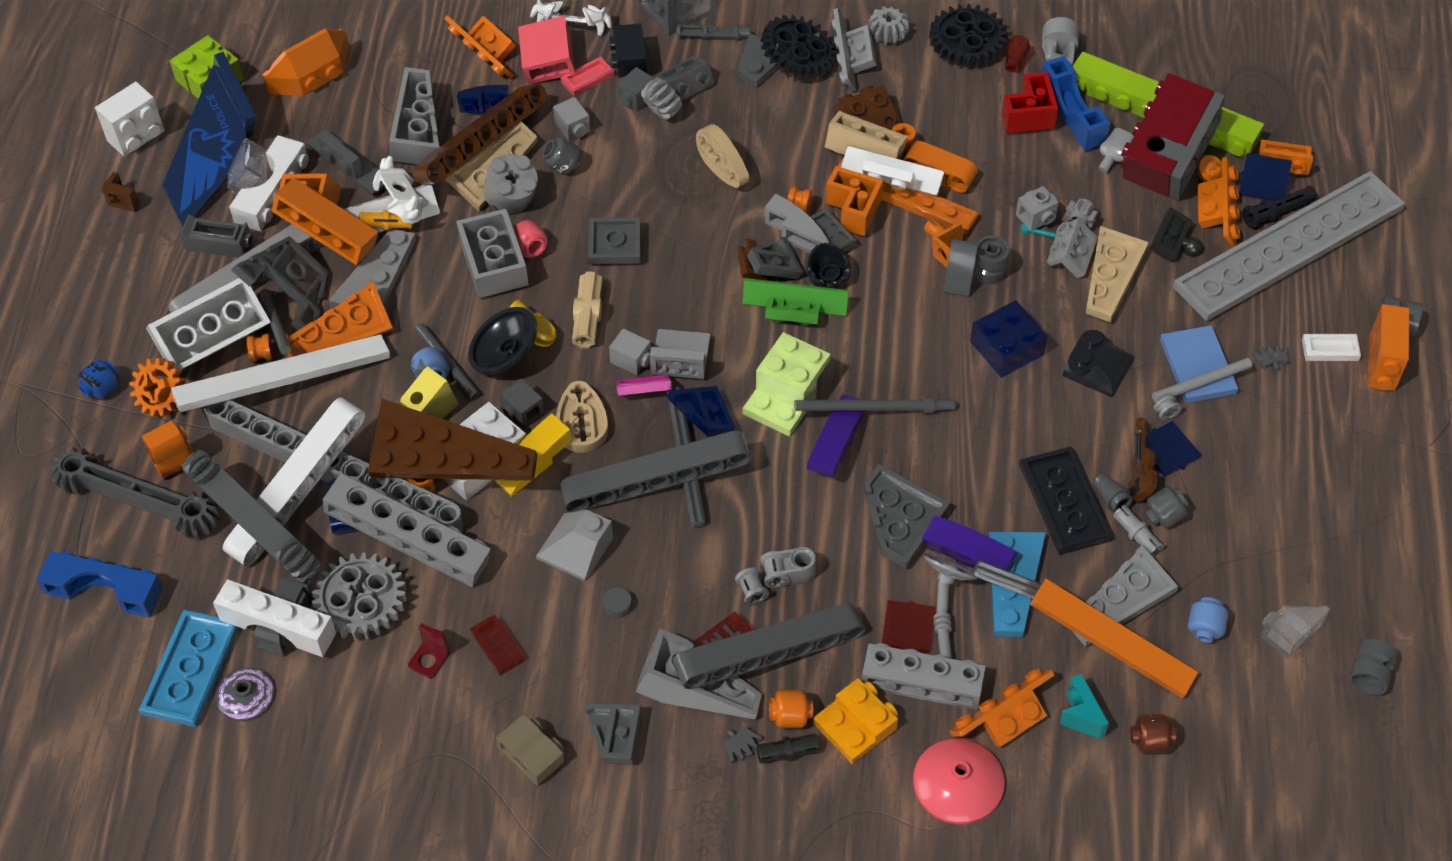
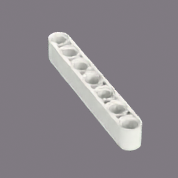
(299, 474)

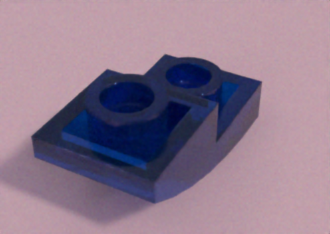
(477, 98)

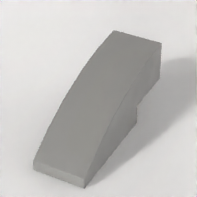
(794, 223)

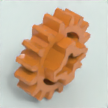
(154, 386)

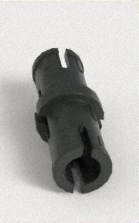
(787, 748)

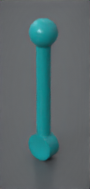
(1025, 230)

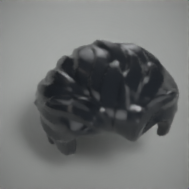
(828, 266)

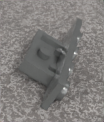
(345, 159)

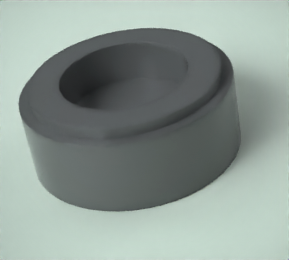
(617, 602)

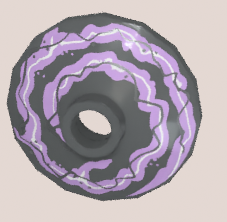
(247, 704)

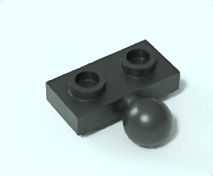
(1172, 235)

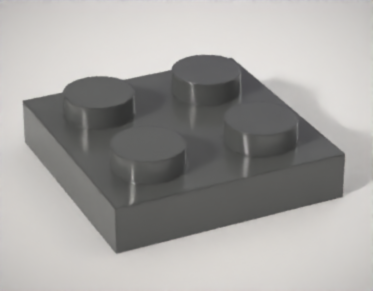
(614, 240)

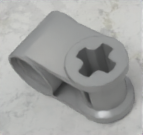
(787, 567)

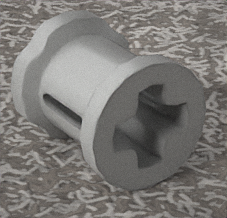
(751, 586)

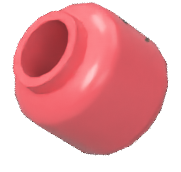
(530, 238)

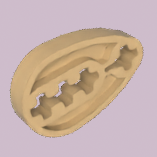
(721, 156)
(594, 417)

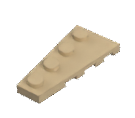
(471, 176)
(1113, 270)

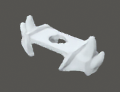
(593, 15)
(404, 204)

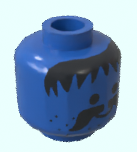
(98, 379)

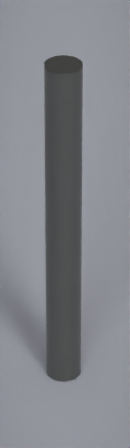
(275, 322)
(455, 371)

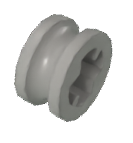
(1167, 407)

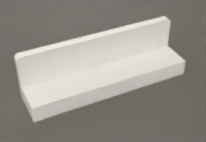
(380, 204)

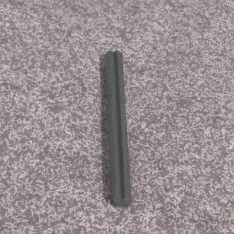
(691, 488)

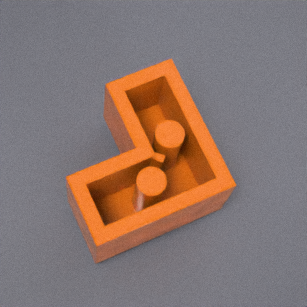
(856, 195)

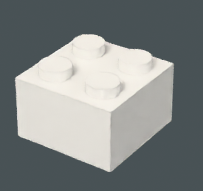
(130, 119)

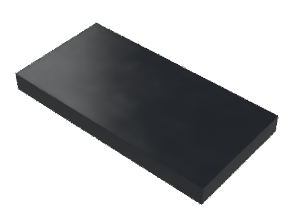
(1065, 500)

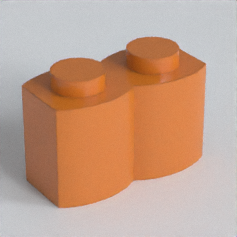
(168, 448)

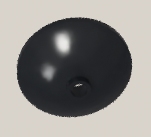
(503, 341)

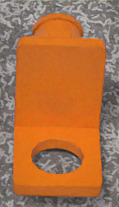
(943, 238)

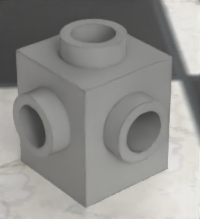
(1037, 208)

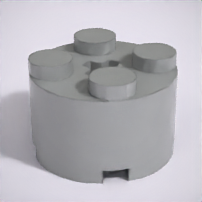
(510, 183)

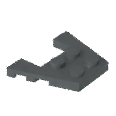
(293, 272)

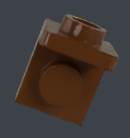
(119, 195)

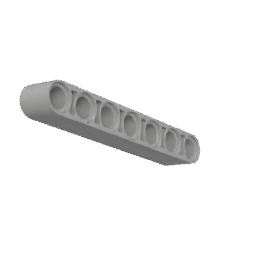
(225, 275)

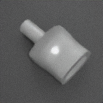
(1113, 147)

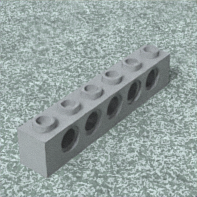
(464, 568)

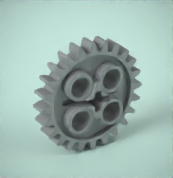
(382, 601)

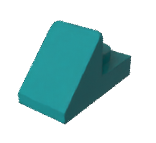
(1085, 712)

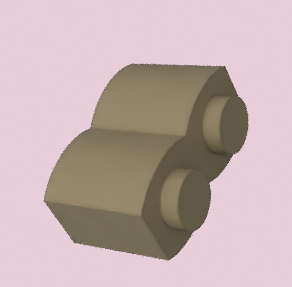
(531, 749)

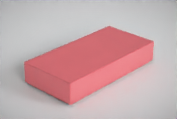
(588, 76)

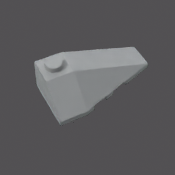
(662, 683)

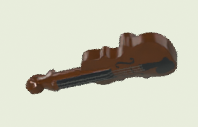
(1144, 478)

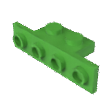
(794, 301)

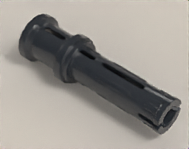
(1269, 208)

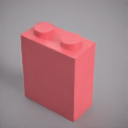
(546, 50)

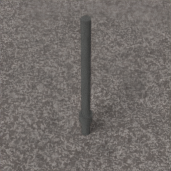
(925, 405)

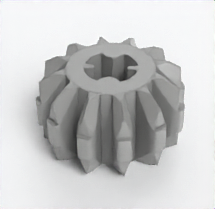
(889, 25)
(661, 98)

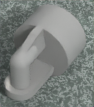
(1060, 38)

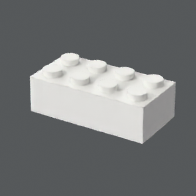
(208, 324)

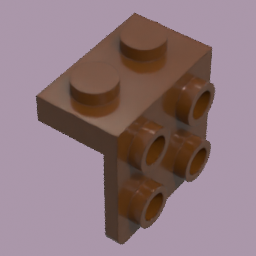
(870, 105)

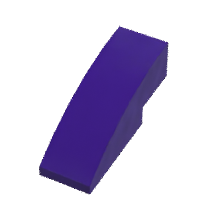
(966, 544)

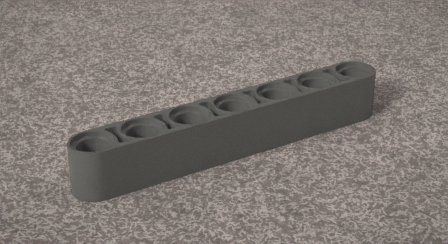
(655, 471)
(768, 646)

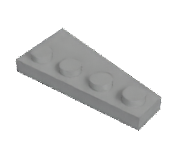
(380, 266)
(1132, 589)

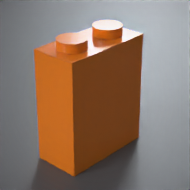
(1388, 347)

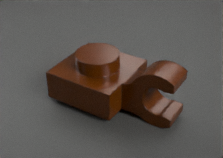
(744, 263)

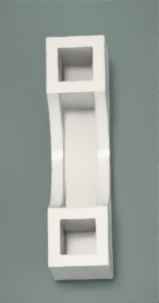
(256, 203)
(300, 625)

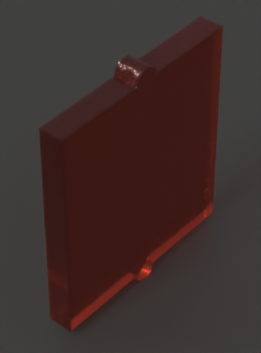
(908, 626)

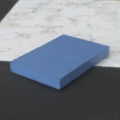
(1194, 354)

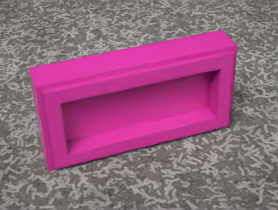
(643, 385)

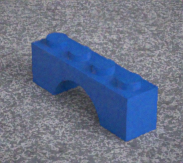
(1086, 124)
(67, 575)

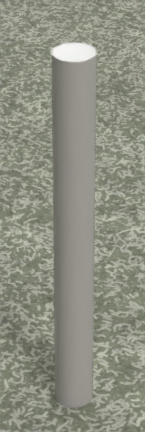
(1203, 379)

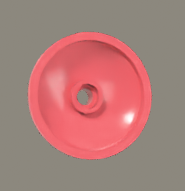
(956, 796)

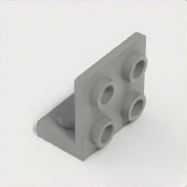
(680, 354)

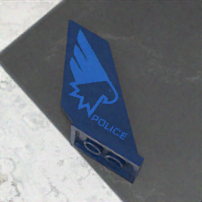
(209, 142)

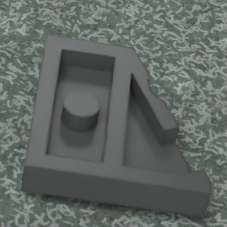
(775, 260)
(615, 730)

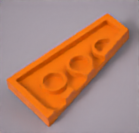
(354, 319)

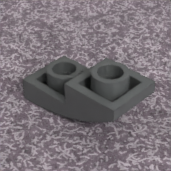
(960, 267)

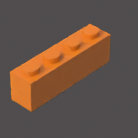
(324, 221)

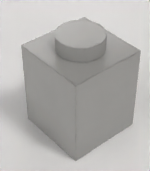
(571, 119)
(630, 352)

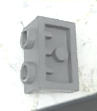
(1073, 247)

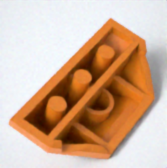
(308, 64)

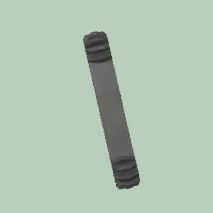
(81, 471)
(252, 516)

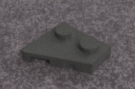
(754, 66)

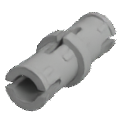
(1138, 530)

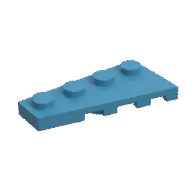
(1010, 607)

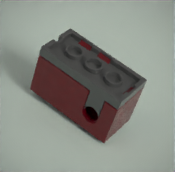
(1172, 136)

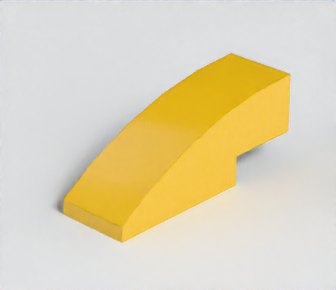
(547, 440)

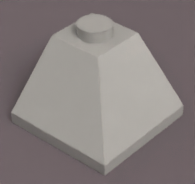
(577, 543)

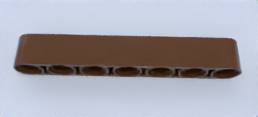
(524, 100)

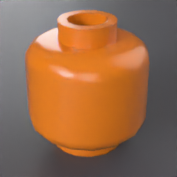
(790, 709)

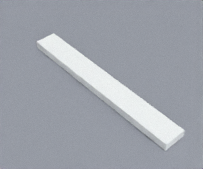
(279, 373)

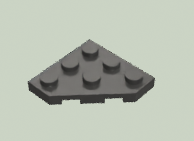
(900, 513)

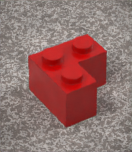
(1032, 108)

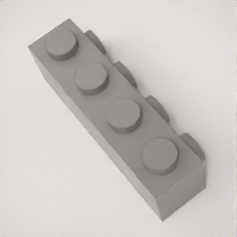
(923, 675)

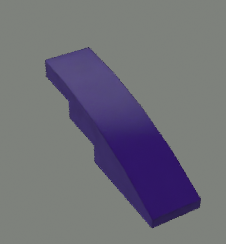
(834, 440)

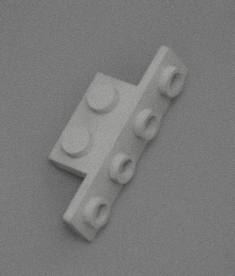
(854, 48)

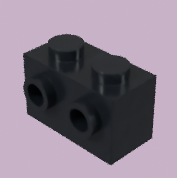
(628, 48)

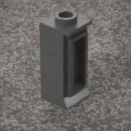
(216, 237)
(293, 592)

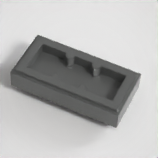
(834, 230)

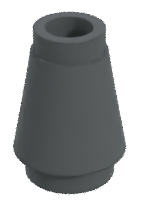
(1112, 492)

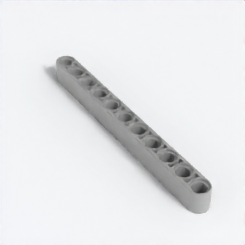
(271, 438)

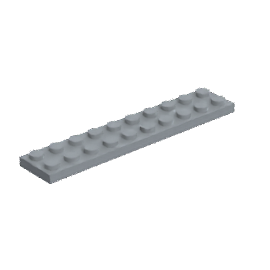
(1288, 245)

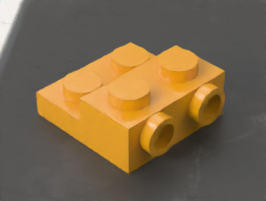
(857, 720)

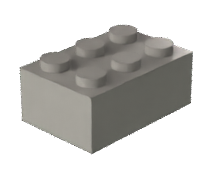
(492, 253)

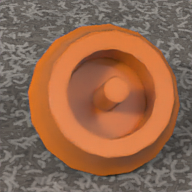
(1209, 168)

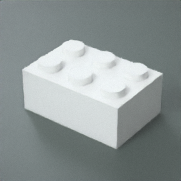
(494, 423)

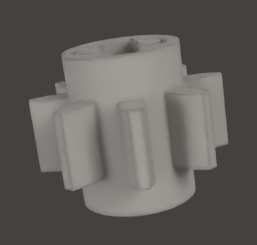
(1083, 210)

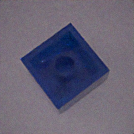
(1008, 338)

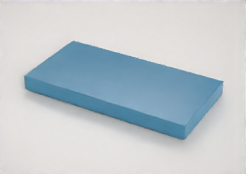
(188, 669)

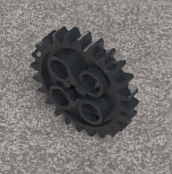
(968, 35)
(798, 47)

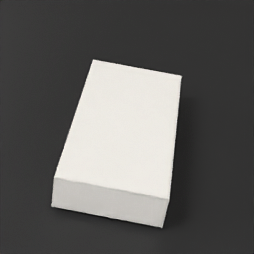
(1331, 347)

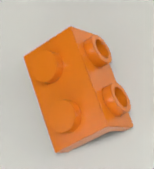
(1299, 154)

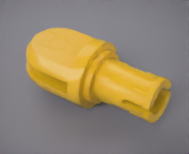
(546, 332)

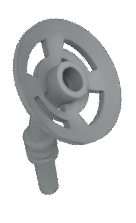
(942, 620)

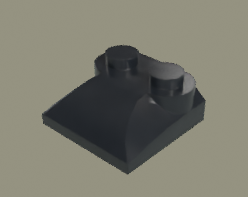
(1097, 363)

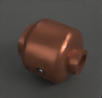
(1153, 733)

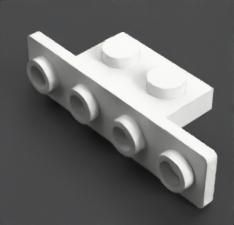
(894, 171)

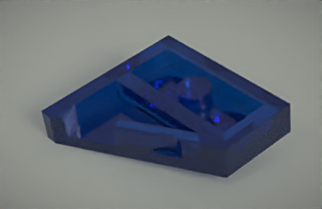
(704, 409)

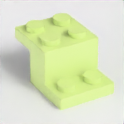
(782, 377)

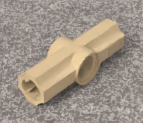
(587, 310)

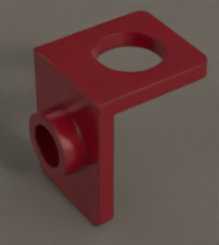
(433, 644)

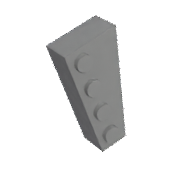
(414, 121)

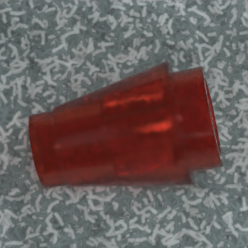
(1016, 52)

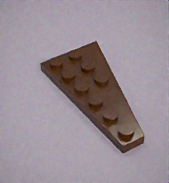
(429, 447)

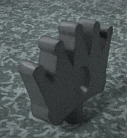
(1271, 357)
(740, 742)

